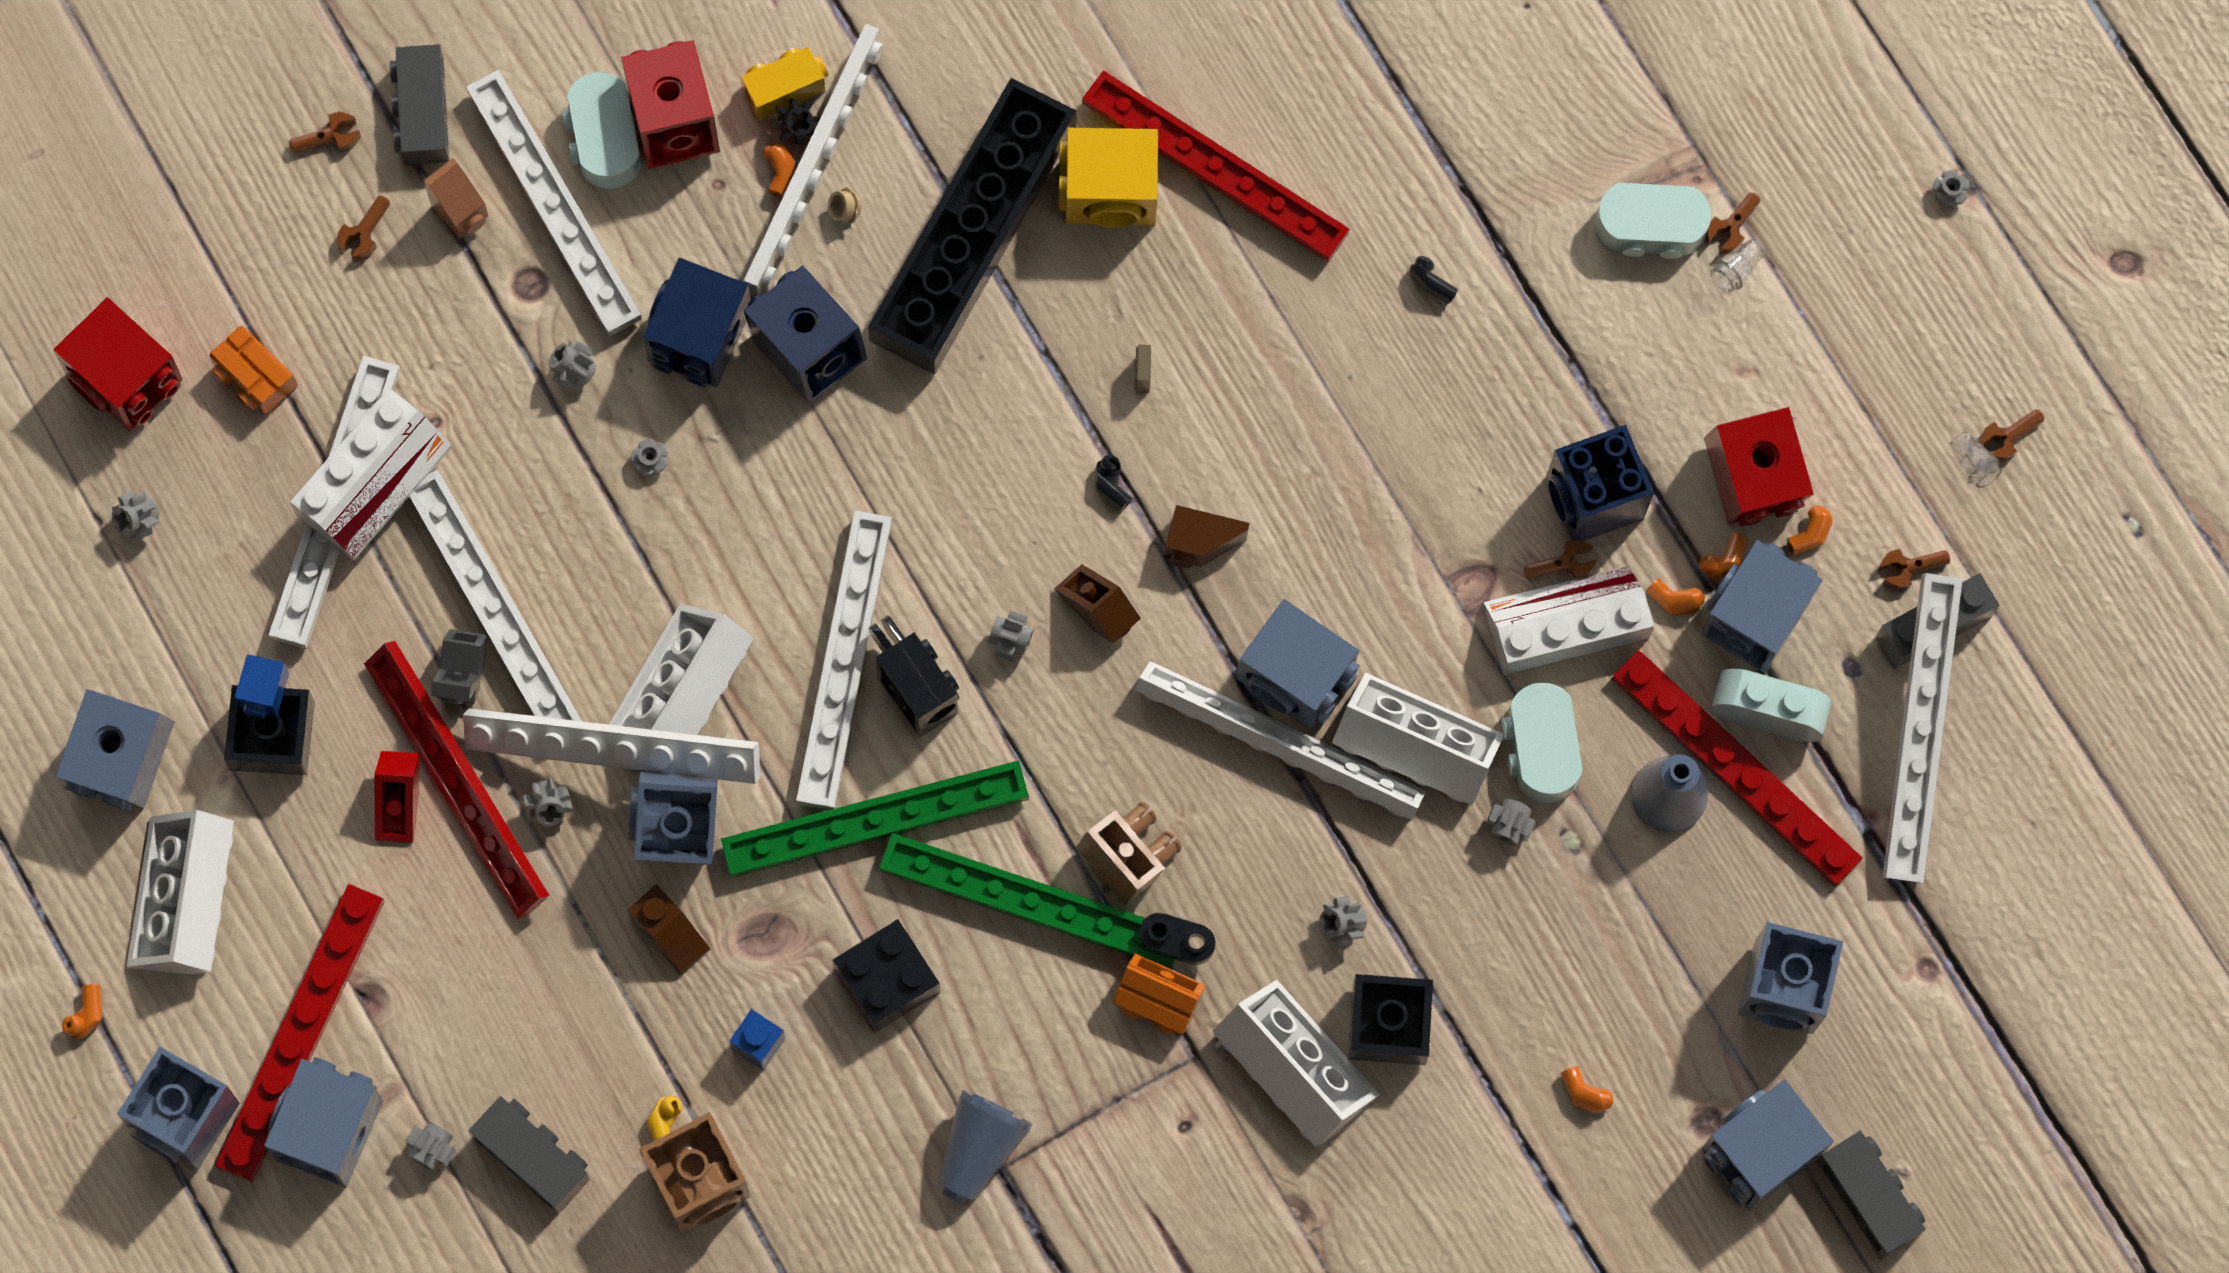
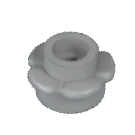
(1948, 197)
(653, 466)

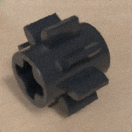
(785, 123)

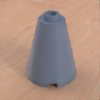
(1670, 793)
(978, 1145)

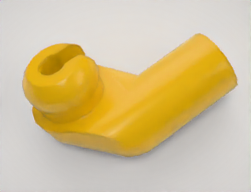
(664, 1116)

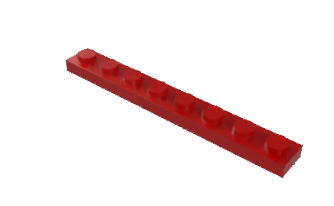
(1218, 167)
(1737, 768)
(456, 779)
(301, 1028)

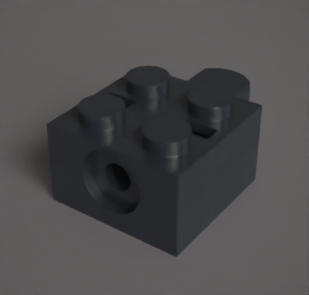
(914, 679)

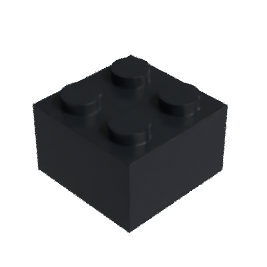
(274, 742)
(886, 976)
(1390, 1019)

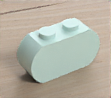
(602, 130)
(1653, 219)
(1771, 705)
(1543, 742)

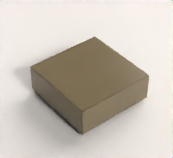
(1143, 368)

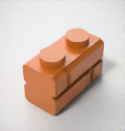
(252, 370)
(1158, 995)

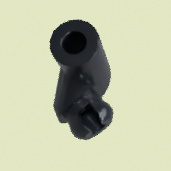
(1434, 285)
(1108, 482)

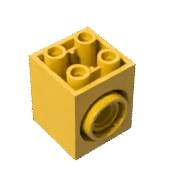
(1109, 176)

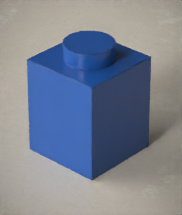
(261, 686)
(757, 1039)

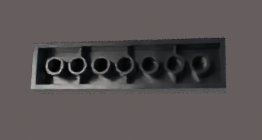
(972, 226)

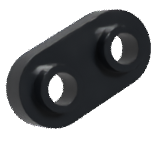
(1176, 941)

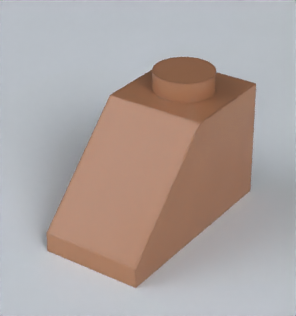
(456, 199)

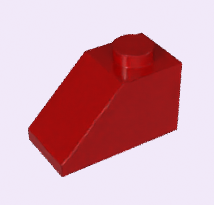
(396, 796)

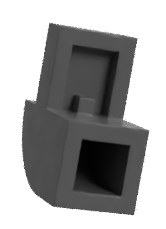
(460, 667)

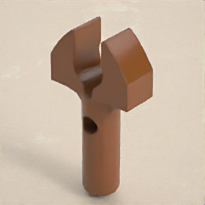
(329, 135)
(1733, 224)
(363, 230)
(2010, 434)
(1563, 562)
(1910, 566)

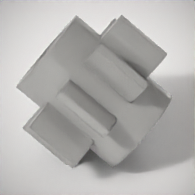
(572, 365)
(135, 515)
(1011, 635)
(547, 803)
(1510, 822)
(1343, 921)
(430, 1146)

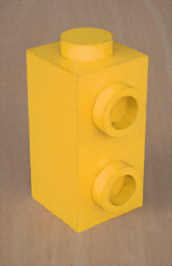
(792, 76)

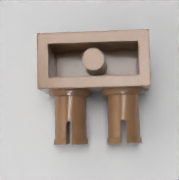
(1121, 855)

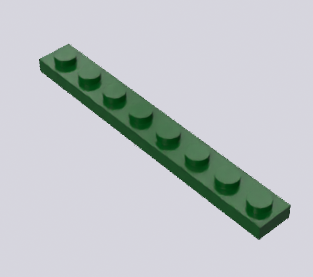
(874, 819)
(1018, 897)

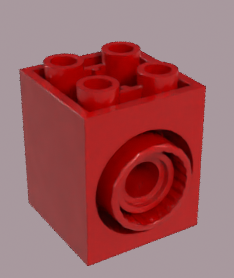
(670, 104)
(118, 365)
(1752, 491)

